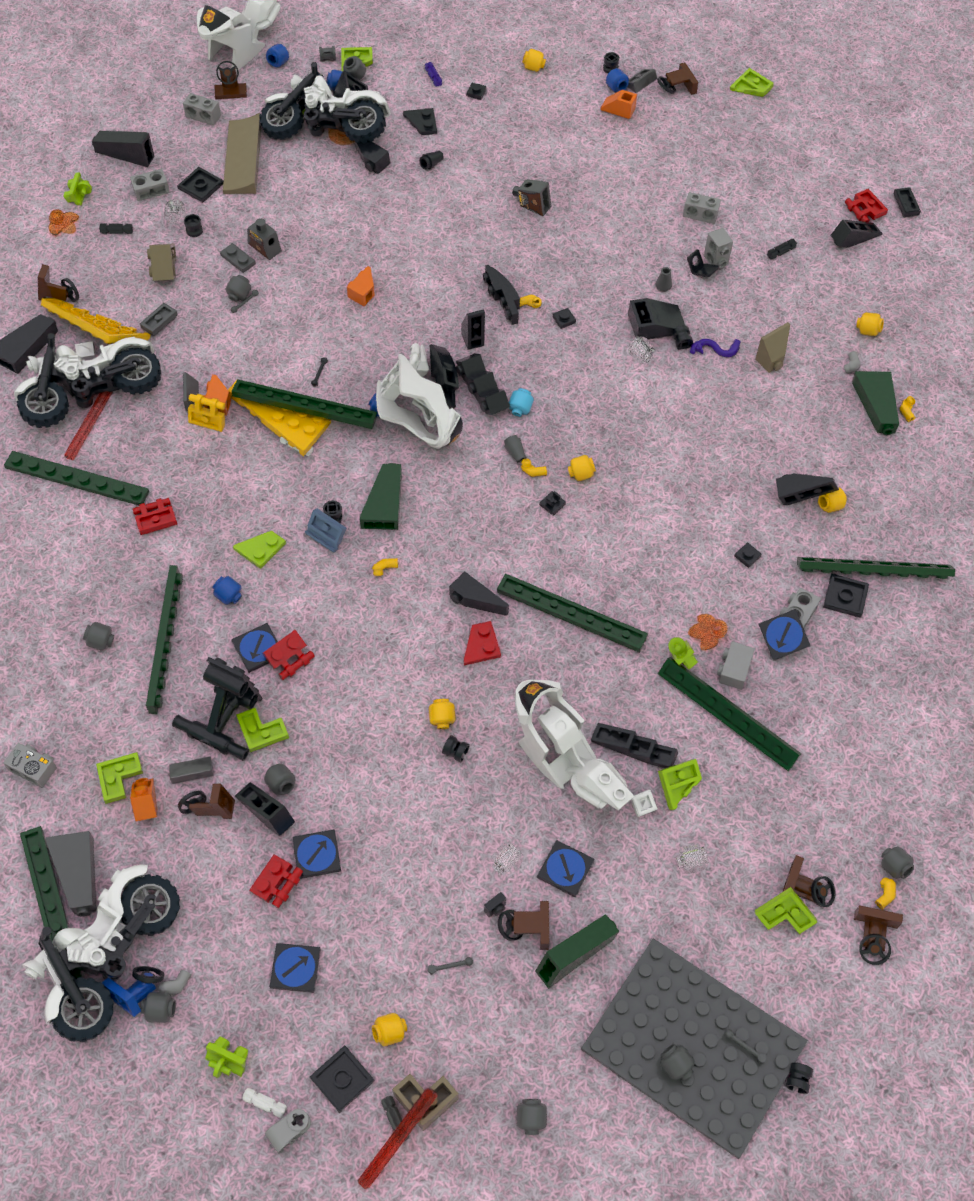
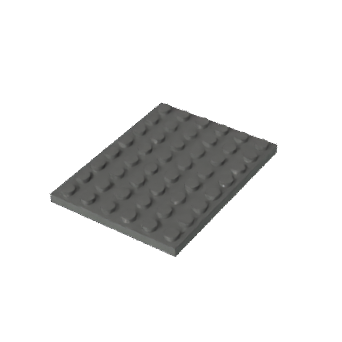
(680, 1004)

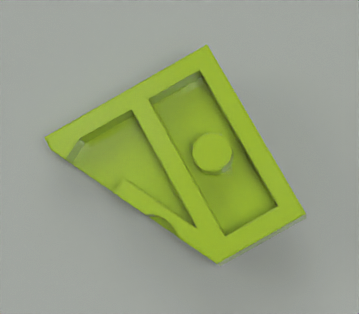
(363, 53)
(752, 83)
(260, 548)
(679, 780)

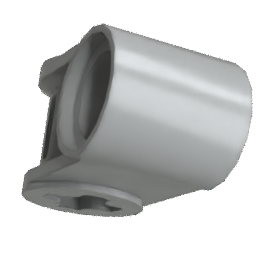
(285, 1132)

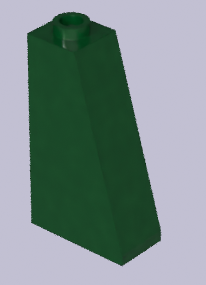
(878, 399)
(383, 502)
(576, 950)

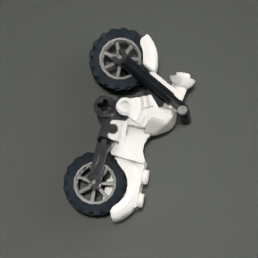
(356, 113)
(116, 368)
(99, 949)

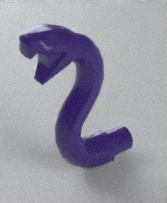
(697, 347)

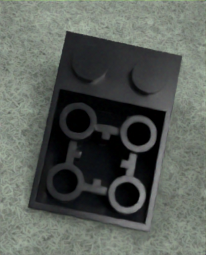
(653, 318)

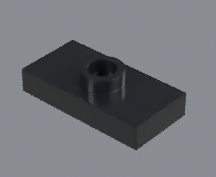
(907, 202)

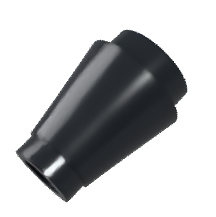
(429, 160)

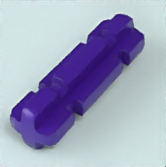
(433, 74)

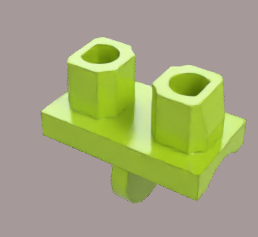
(78, 189)
(682, 652)
(224, 1060)

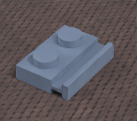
(325, 530)

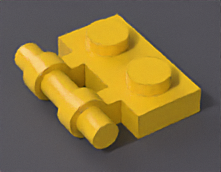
(206, 417)

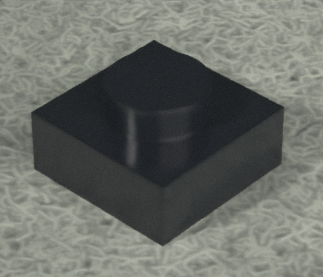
(476, 91)
(564, 318)
(748, 555)
(495, 905)

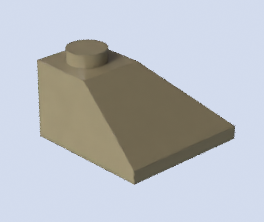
(773, 348)

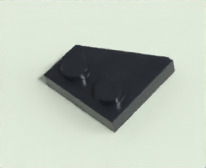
(422, 120)

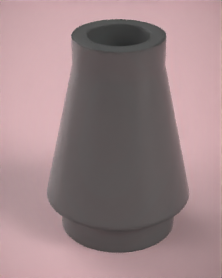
(664, 280)
(514, 447)

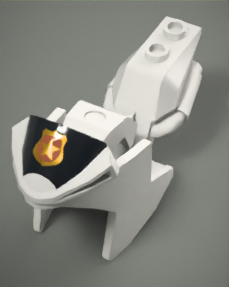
(236, 28)
(408, 380)
(590, 777)

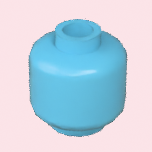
(521, 402)

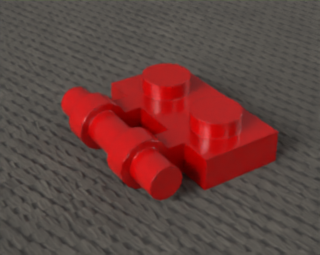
(869, 202)
(156, 519)
(286, 648)
(272, 877)

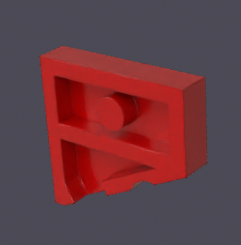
(481, 644)

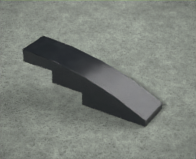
(634, 746)

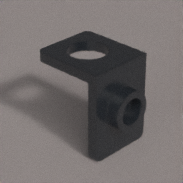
(700, 268)

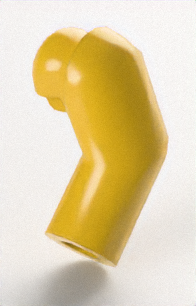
(531, 300)
(906, 407)
(531, 470)
(384, 563)
(889, 893)

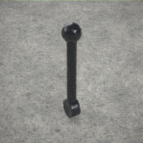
(314, 383)

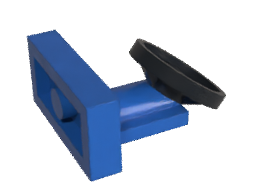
(129, 998)

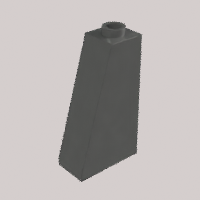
(76, 869)

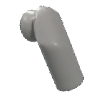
(854, 363)
(175, 986)

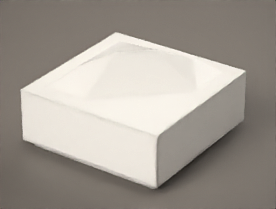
(85, 350)
(643, 803)

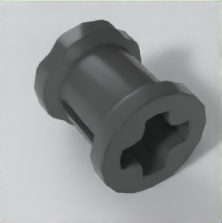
(324, 53)

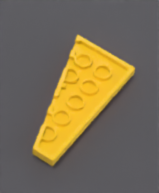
(98, 326)
(297, 428)

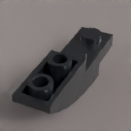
(504, 292)
(445, 372)

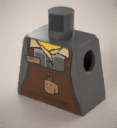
(534, 196)
(263, 239)

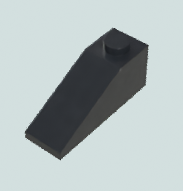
(373, 156)
(851, 233)
(474, 329)
(800, 487)
(475, 595)
(266, 808)

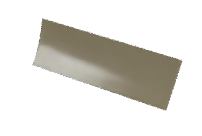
(242, 156)

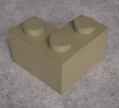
(162, 261)
(409, 1091)

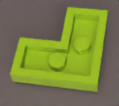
(258, 734)
(113, 772)
(786, 906)

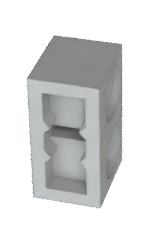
(202, 109)
(149, 184)
(701, 208)
(718, 248)
(804, 611)

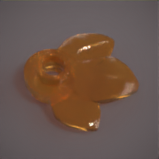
(62, 222)
(705, 631)

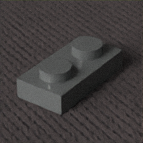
(237, 257)
(158, 319)

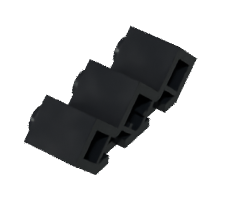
(482, 384)

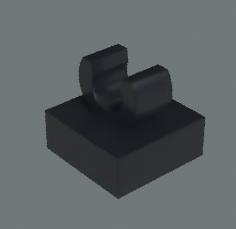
(552, 503)

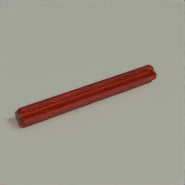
(87, 425)
(397, 1138)

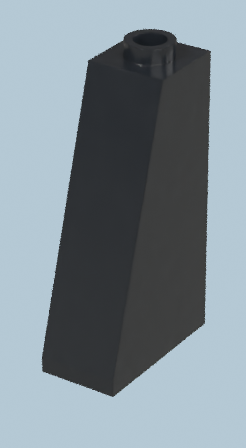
(125, 146)
(25, 342)

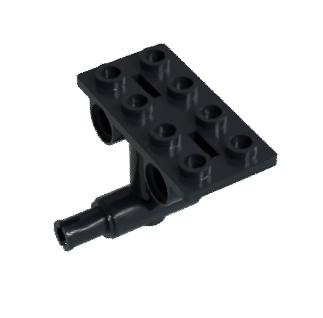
(231, 691)

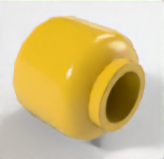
(533, 60)
(870, 324)
(581, 468)
(833, 501)
(442, 713)
(389, 1029)

